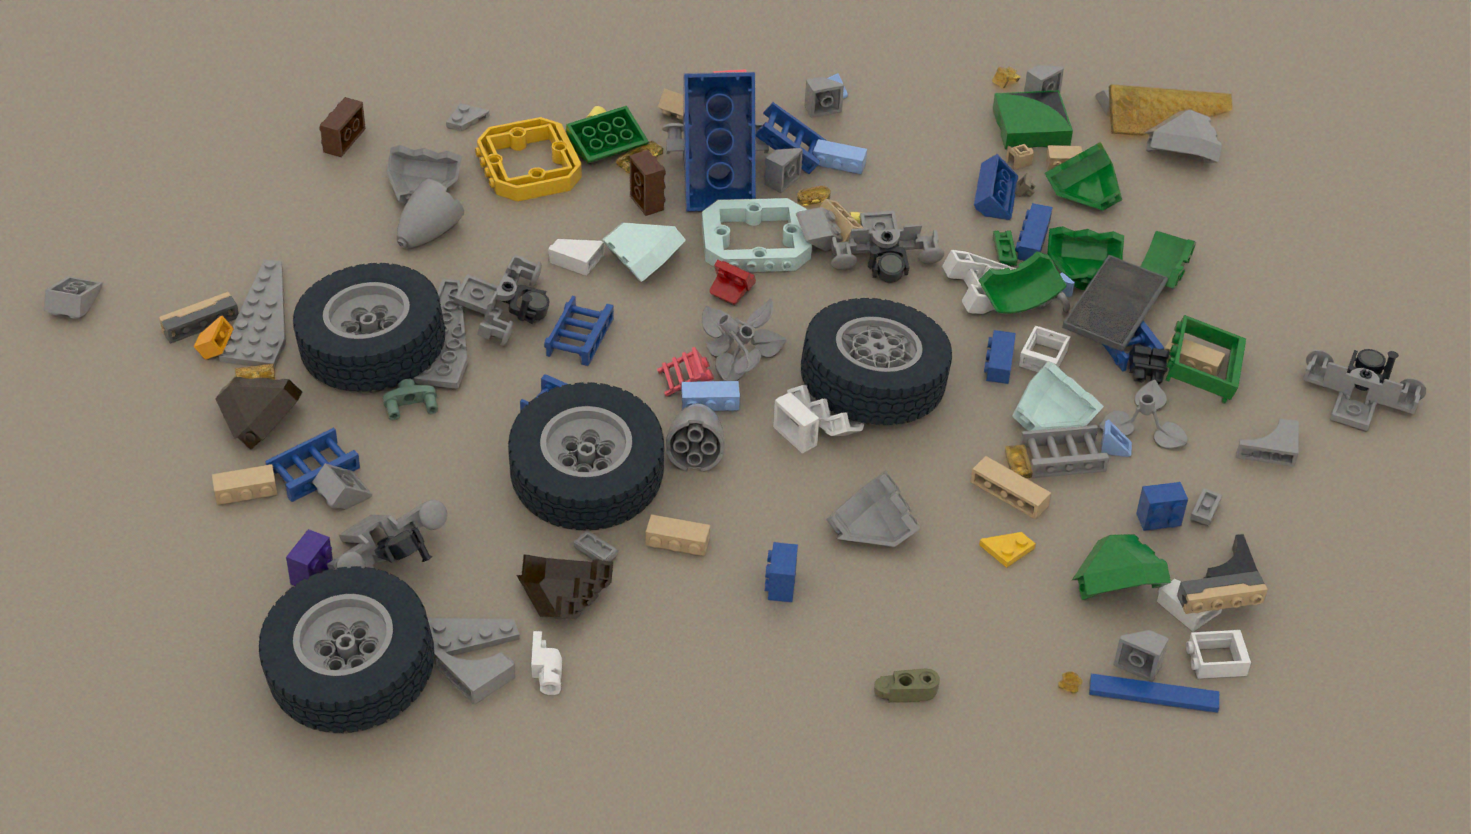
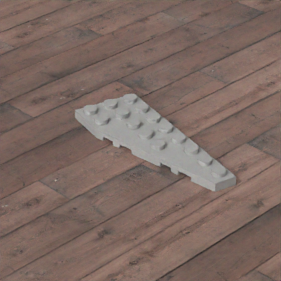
(259, 326)

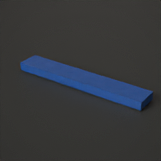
(1154, 693)

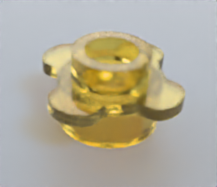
(1070, 682)

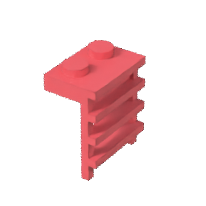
(696, 366)

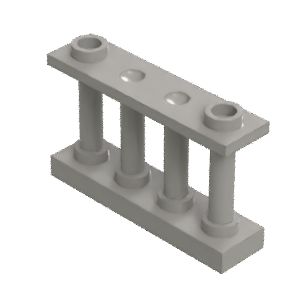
(1064, 465)

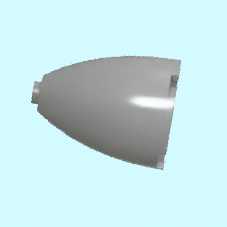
(427, 214)
(698, 432)

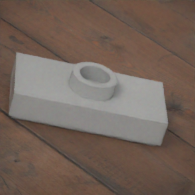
(595, 547)

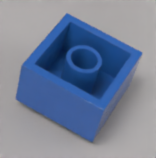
(1162, 506)
(781, 572)

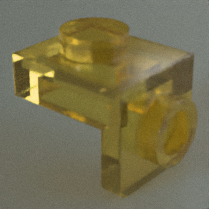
(1003, 76)

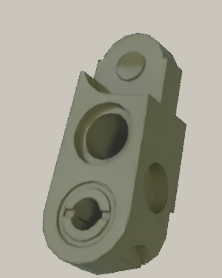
(908, 685)

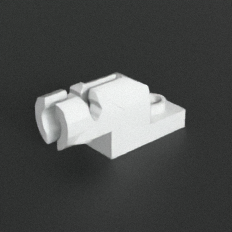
(546, 665)

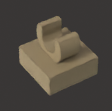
(1025, 186)

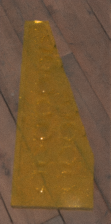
(1141, 108)

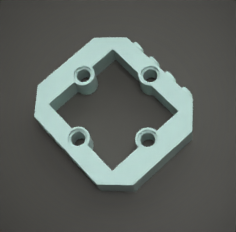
(753, 212)

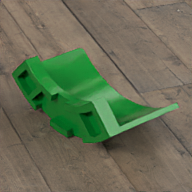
(1168, 256)
(1024, 287)

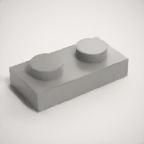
(1206, 507)

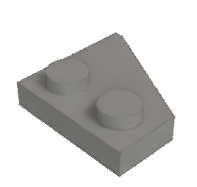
(465, 116)

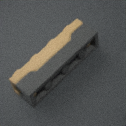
(197, 317)
(1222, 592)

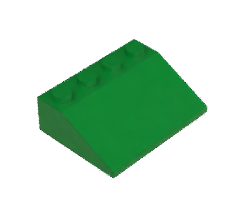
(605, 134)

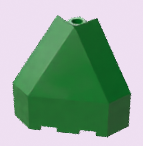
(1087, 179)
(1082, 252)
(1120, 564)

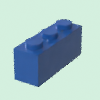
(999, 356)

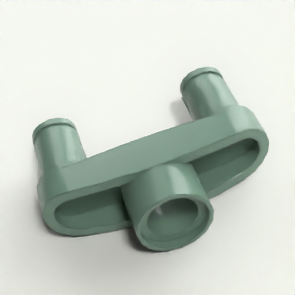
(408, 394)

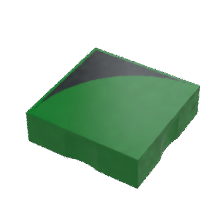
(1032, 119)

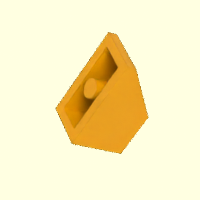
(214, 338)

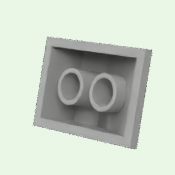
(71, 296)

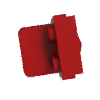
(731, 282)

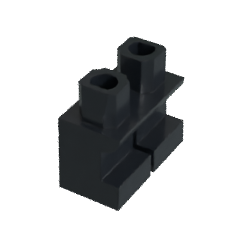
(1148, 362)

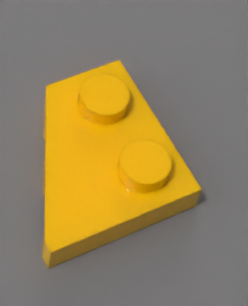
(1008, 547)

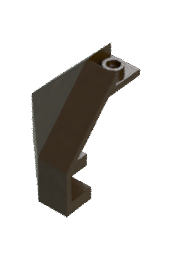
(256, 406)
(563, 586)

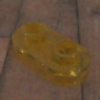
(813, 195)

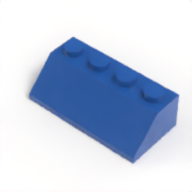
(996, 189)

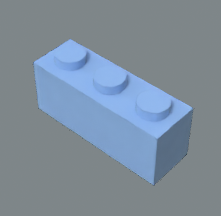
(840, 156)
(714, 394)

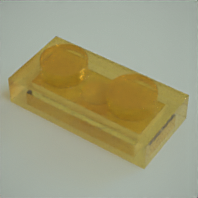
(259, 371)
(1018, 460)

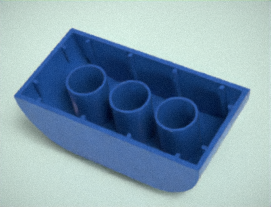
(718, 137)

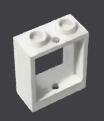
(1035, 361)
(803, 436)
(1218, 639)

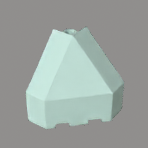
(643, 246)
(1055, 402)

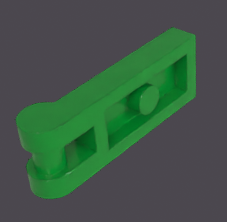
(1005, 247)

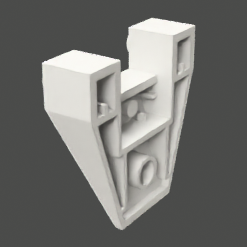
(971, 268)

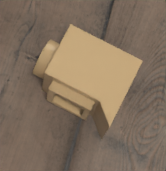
(1021, 155)

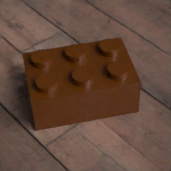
(342, 127)
(647, 182)

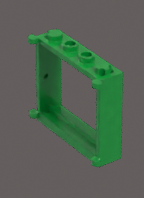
(1200, 379)

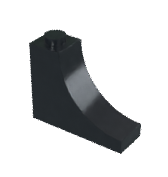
(1240, 562)

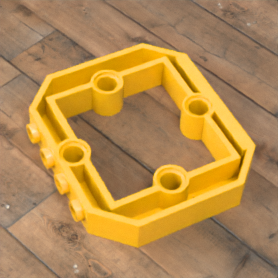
(538, 181)

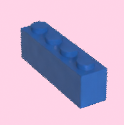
(1034, 232)

